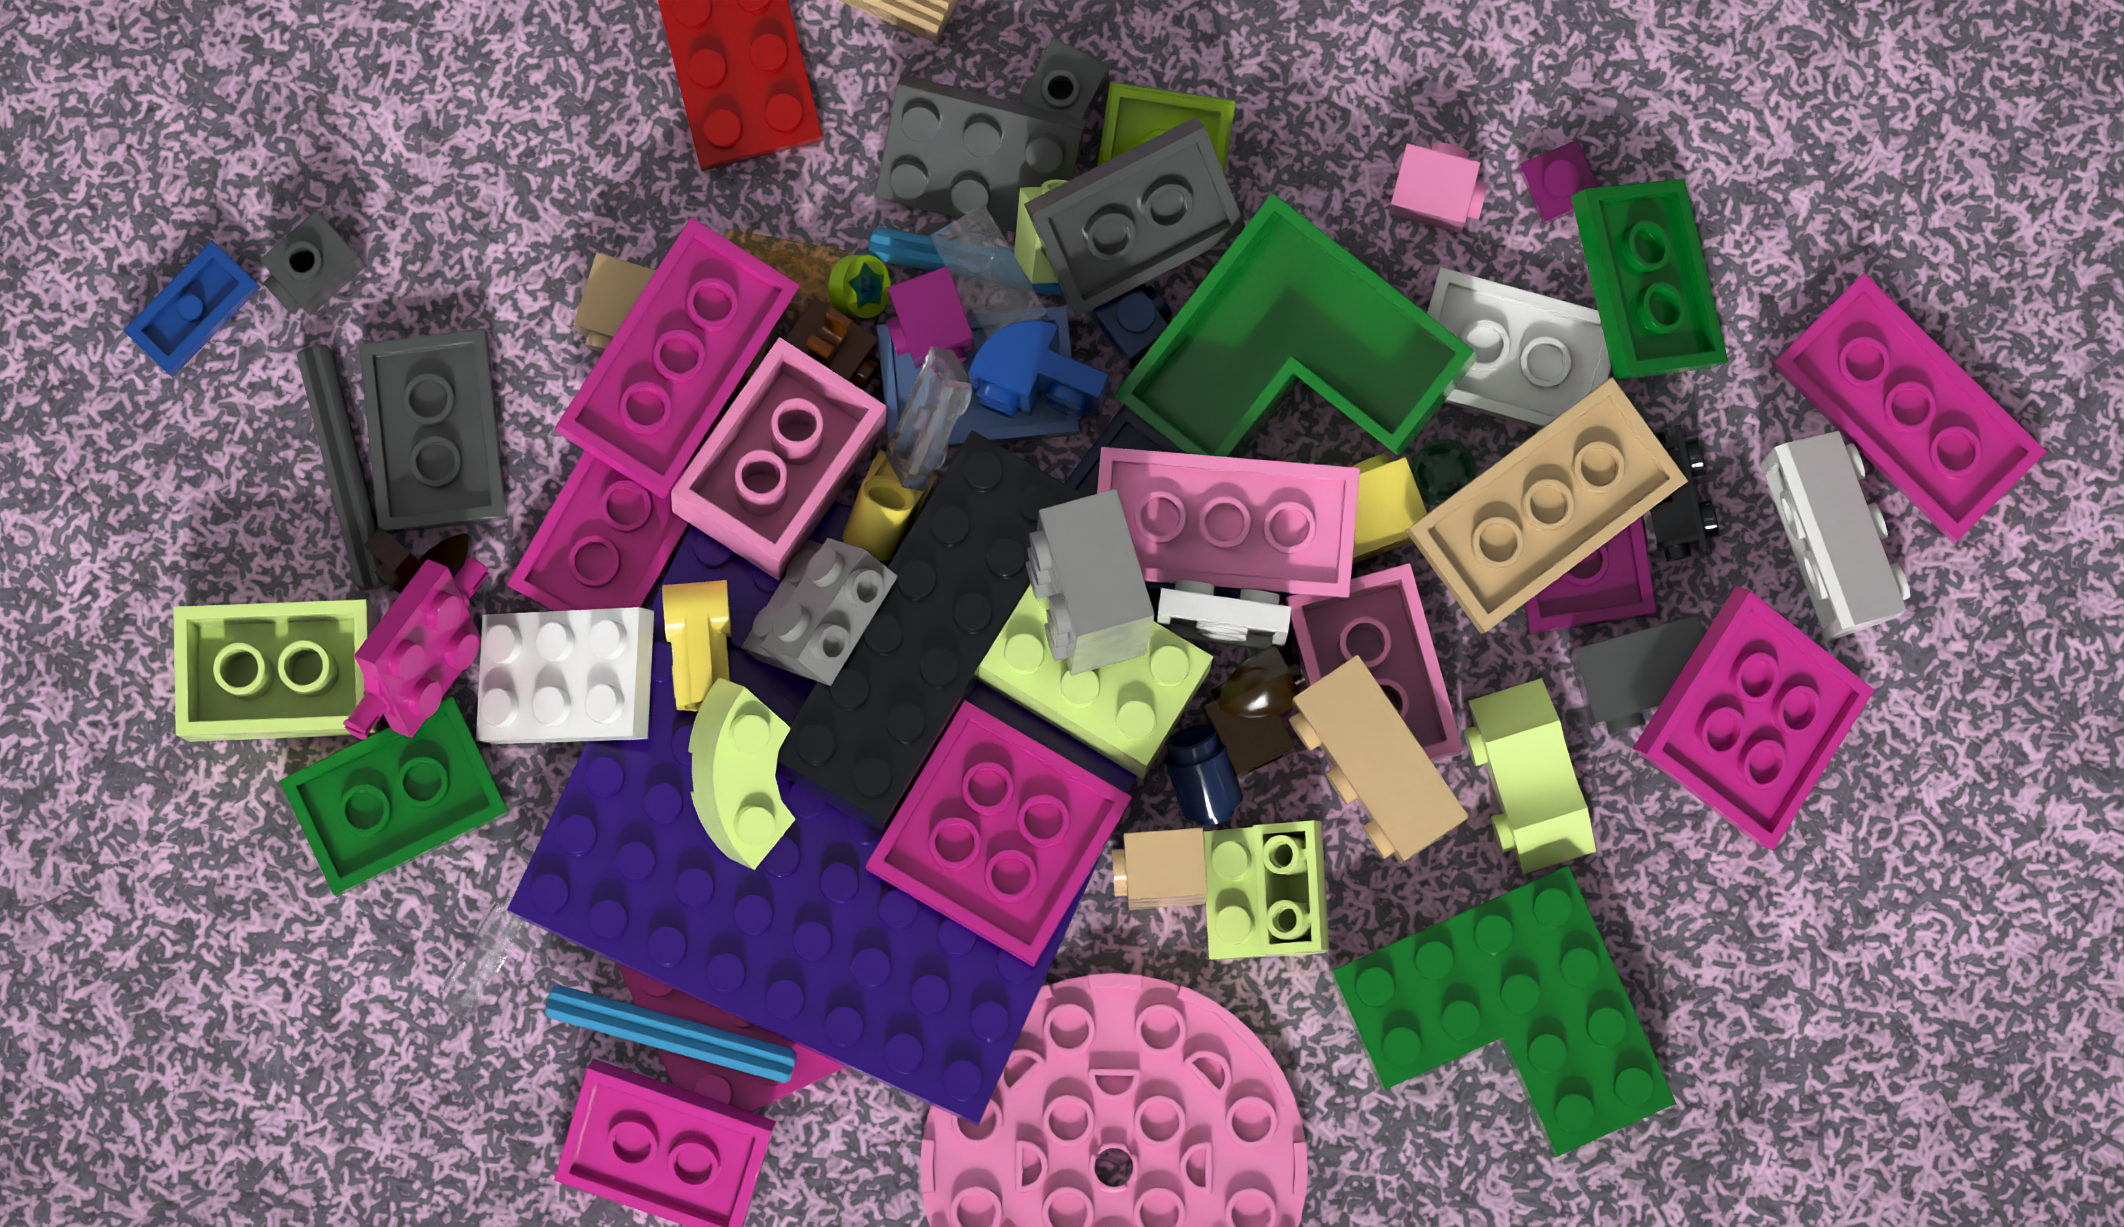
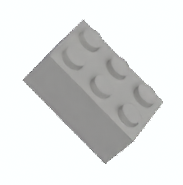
(1092, 583)

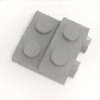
(819, 610)

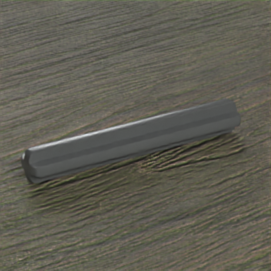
(341, 461)

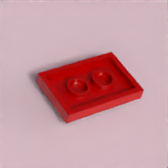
(740, 78)

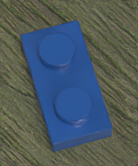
(192, 308)

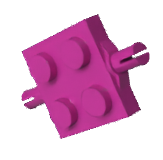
(418, 649)

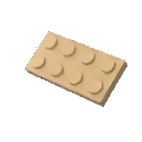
(1546, 505)

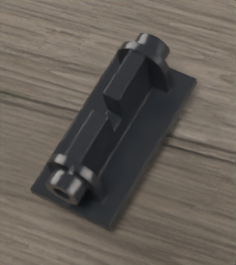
(1684, 518)

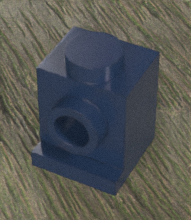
(1133, 322)

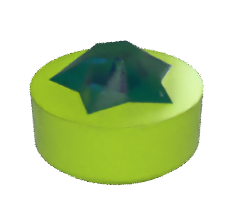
(859, 286)

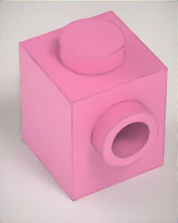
(1438, 187)

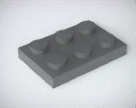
(969, 149)
(1136, 216)
(433, 431)

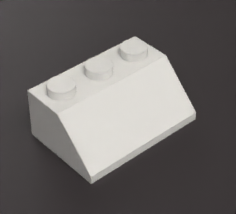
(1835, 534)

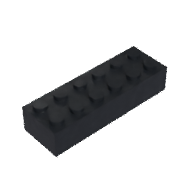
(924, 646)

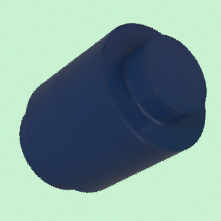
(1202, 775)

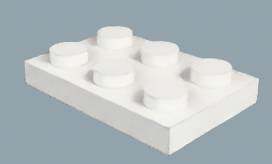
(1531, 348)
(1249, 621)
(565, 676)

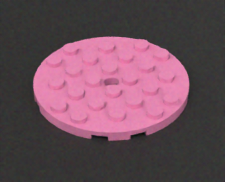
(1135, 1072)

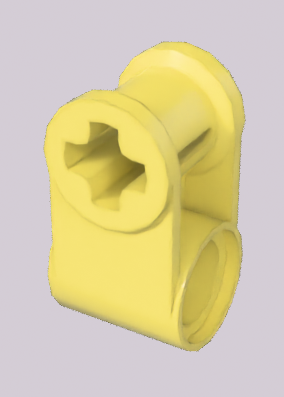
(884, 511)

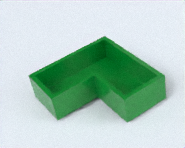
(1285, 311)
(1520, 974)

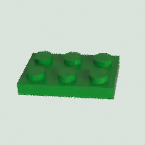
(1649, 279)
(394, 798)

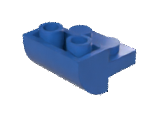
(1023, 363)

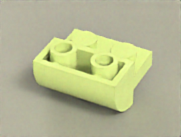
(1266, 891)

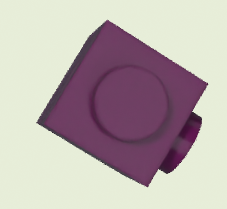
(929, 316)

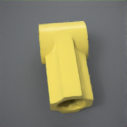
(698, 630)

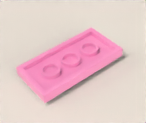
(1237, 520)

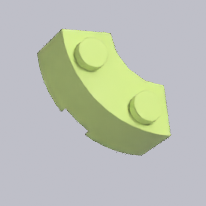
(735, 770)
(1531, 776)

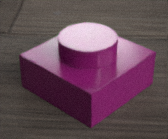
(1555, 178)

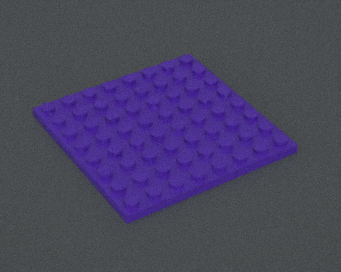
(809, 934)

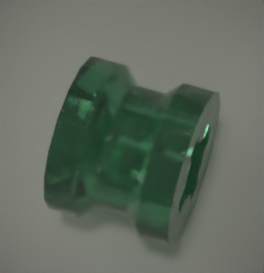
(1448, 463)

